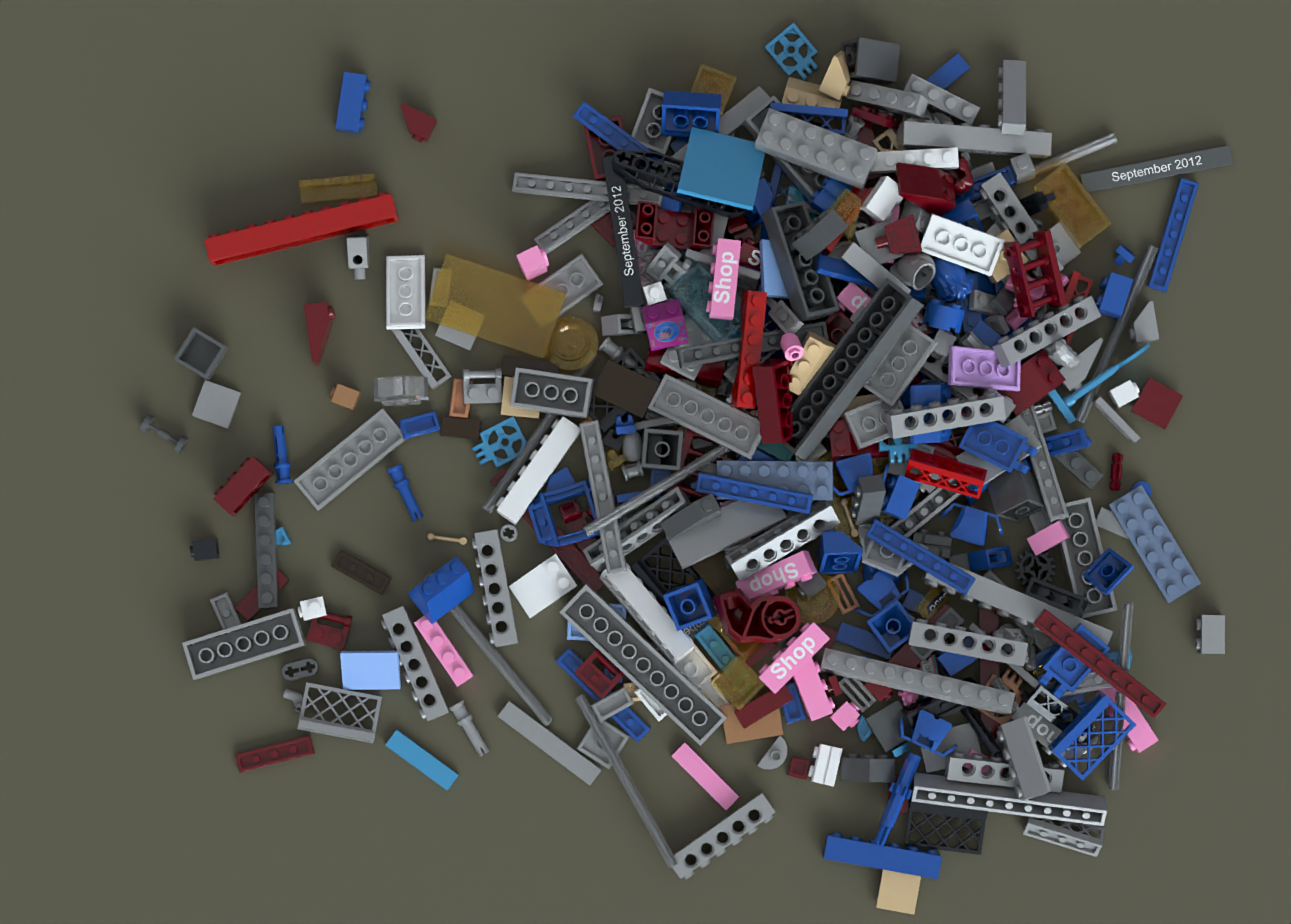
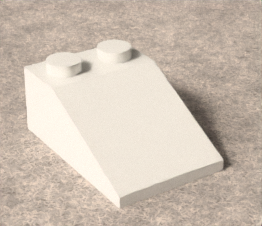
(543, 586)

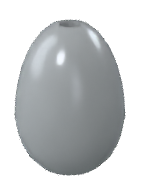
(632, 446)

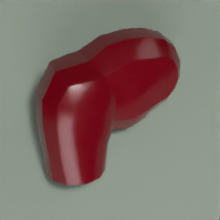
(756, 619)

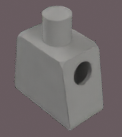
(358, 246)

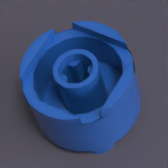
(943, 316)

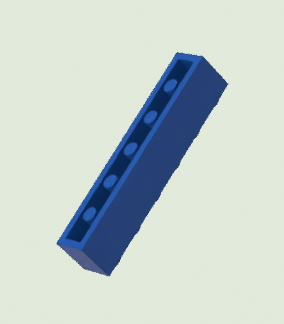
(888, 857)

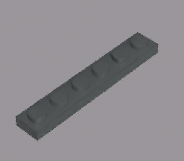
(266, 550)

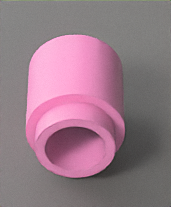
(791, 346)

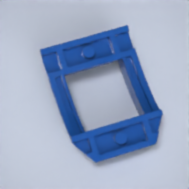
(543, 520)

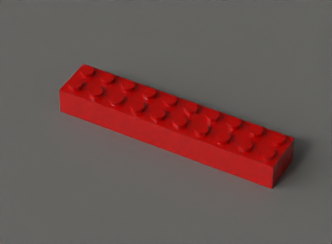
(302, 229)

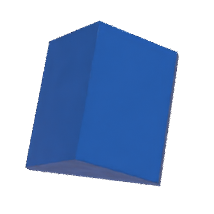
(1108, 571)

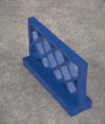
(1077, 728)

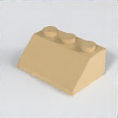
(808, 94)
(815, 353)

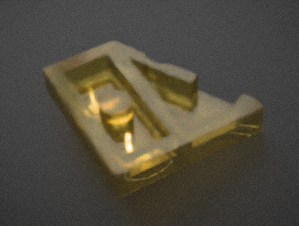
(848, 208)

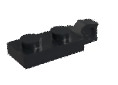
(1037, 202)

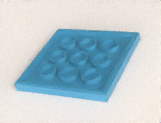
(721, 169)

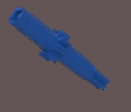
(900, 791)

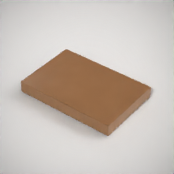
(765, 727)

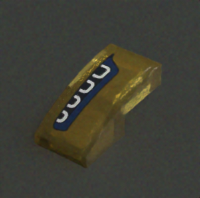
(931, 602)

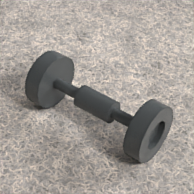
(180, 445)

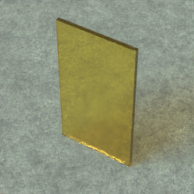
(495, 306)

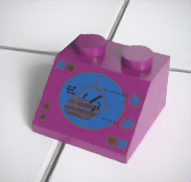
(665, 325)

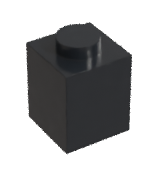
(205, 549)

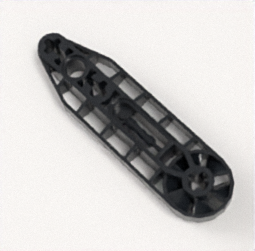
(668, 178)

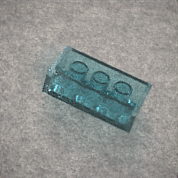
(693, 297)

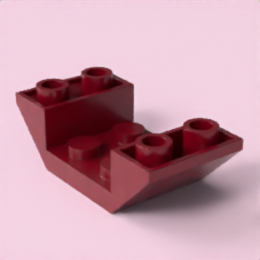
(679, 229)

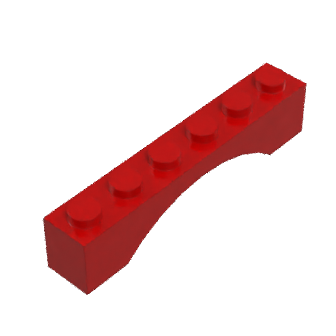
(752, 321)

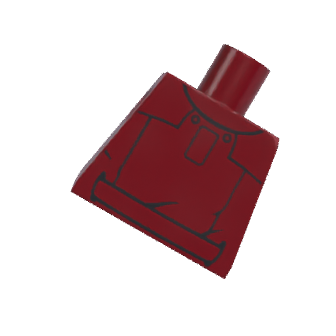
(900, 237)

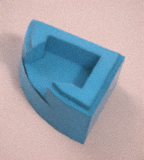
(282, 537)
(863, 729)
(900, 749)

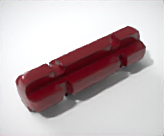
(1116, 471)

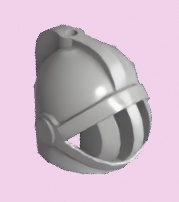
(912, 269)

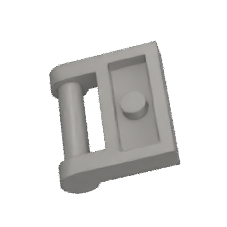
(482, 392)

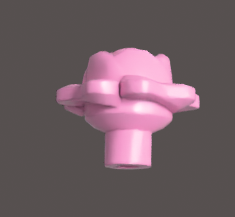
(908, 697)

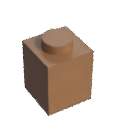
(345, 396)

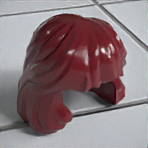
(962, 177)

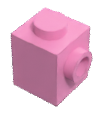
(846, 715)

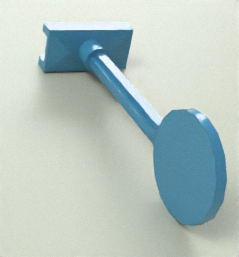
(1064, 403)

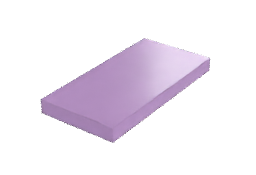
(981, 370)

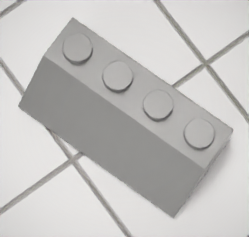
(1023, 759)

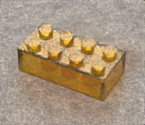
(1073, 206)

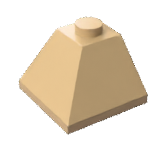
(837, 77)

